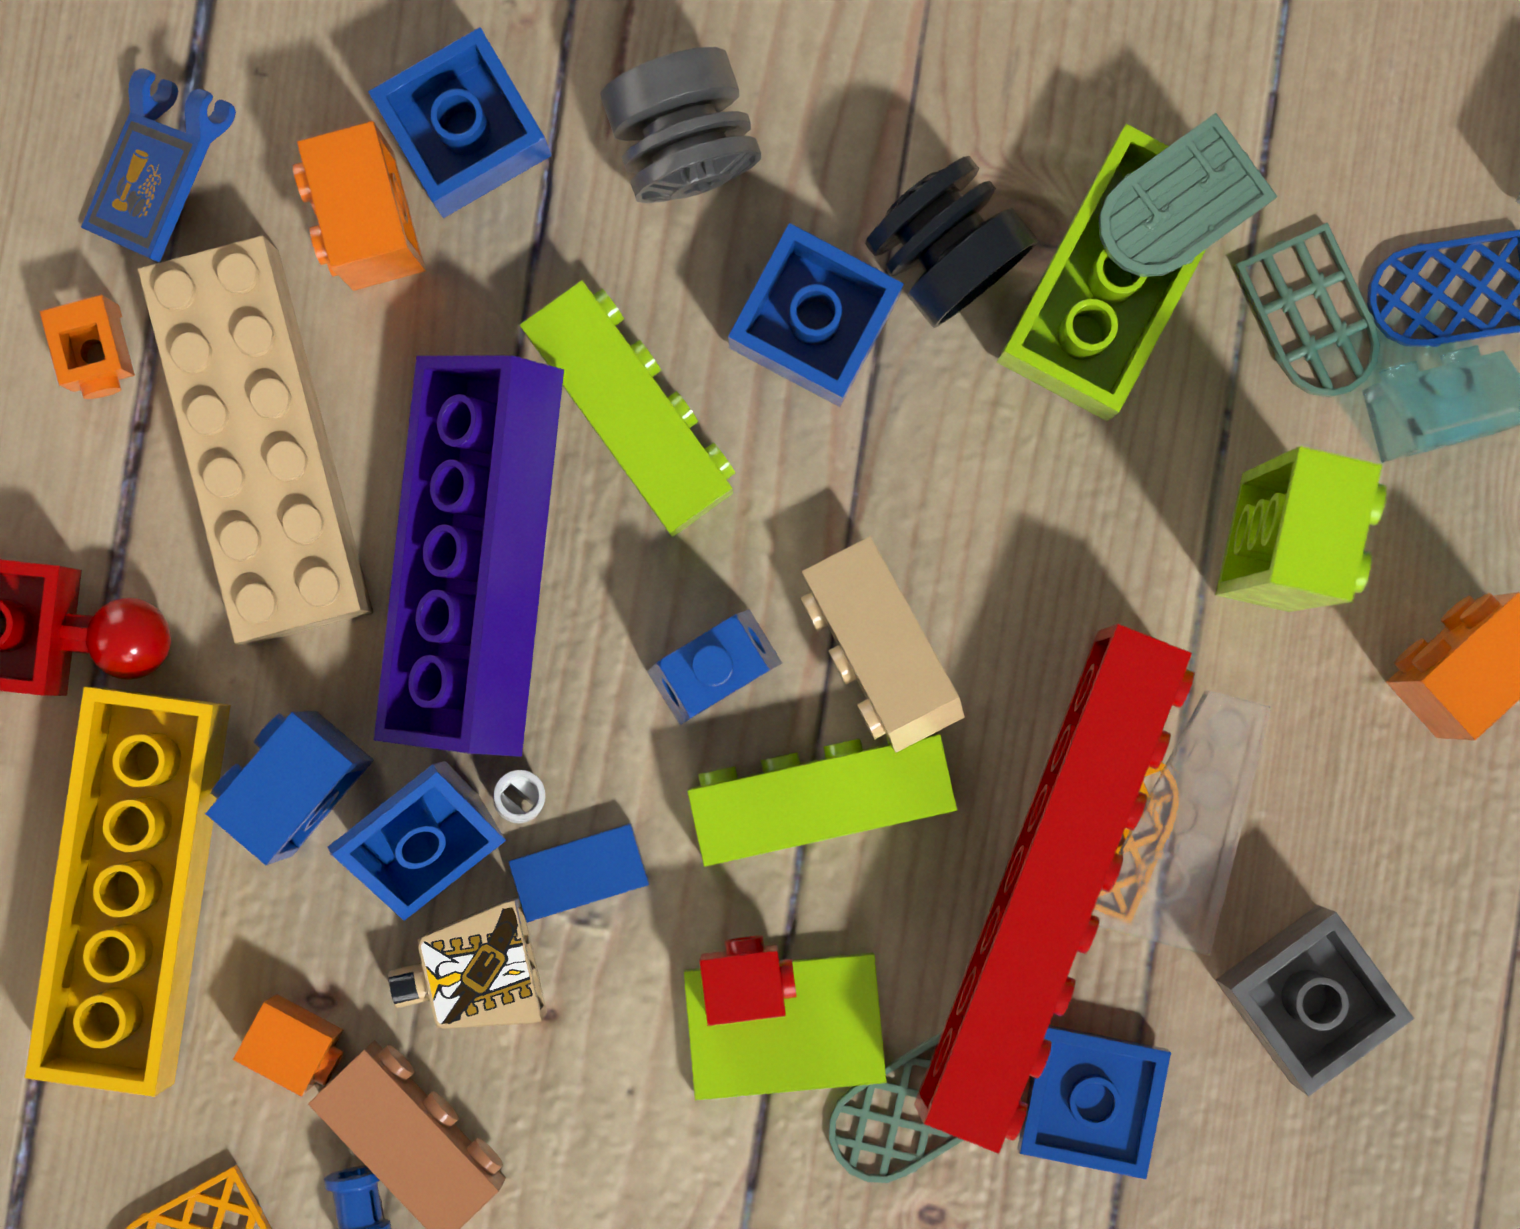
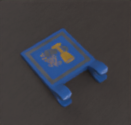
(153, 166)

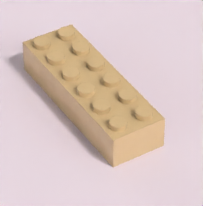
(255, 441)

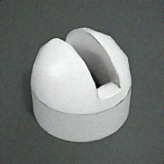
(528, 787)

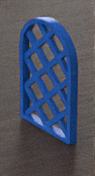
(1455, 268)

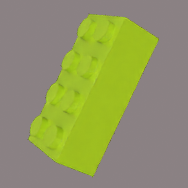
(1088, 317)
(1302, 531)

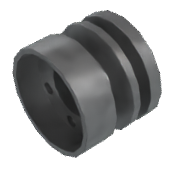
(678, 117)

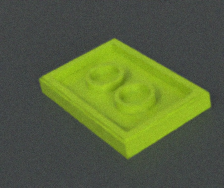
(821, 1043)

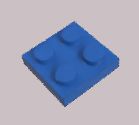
(1095, 1103)

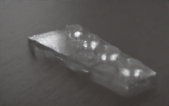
(1189, 830)

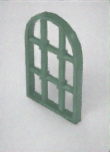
(1318, 288)

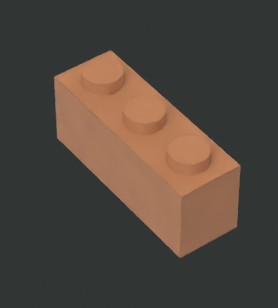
(409, 1139)

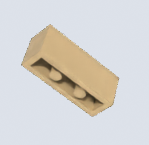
(880, 646)

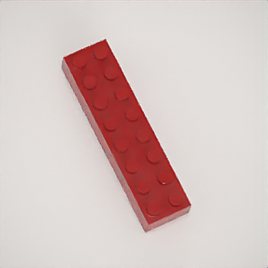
(1052, 887)

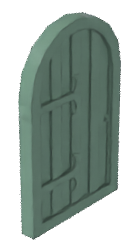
(1181, 201)

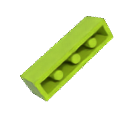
(628, 408)
(819, 798)

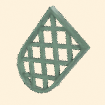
(918, 1159)

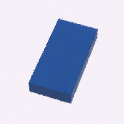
(579, 872)

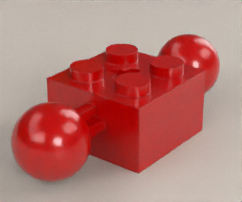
(43, 629)

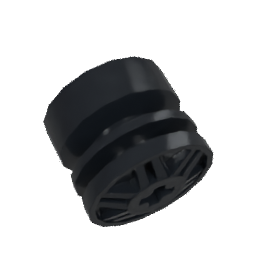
(950, 240)

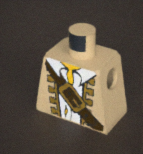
(475, 971)

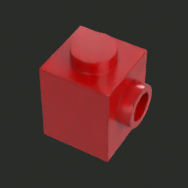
(745, 981)

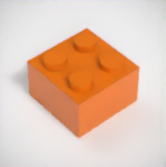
(359, 206)
(1467, 671)

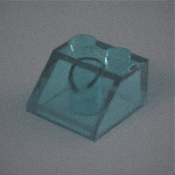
(1443, 405)

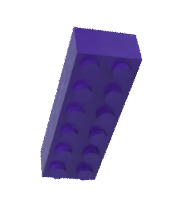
(469, 554)

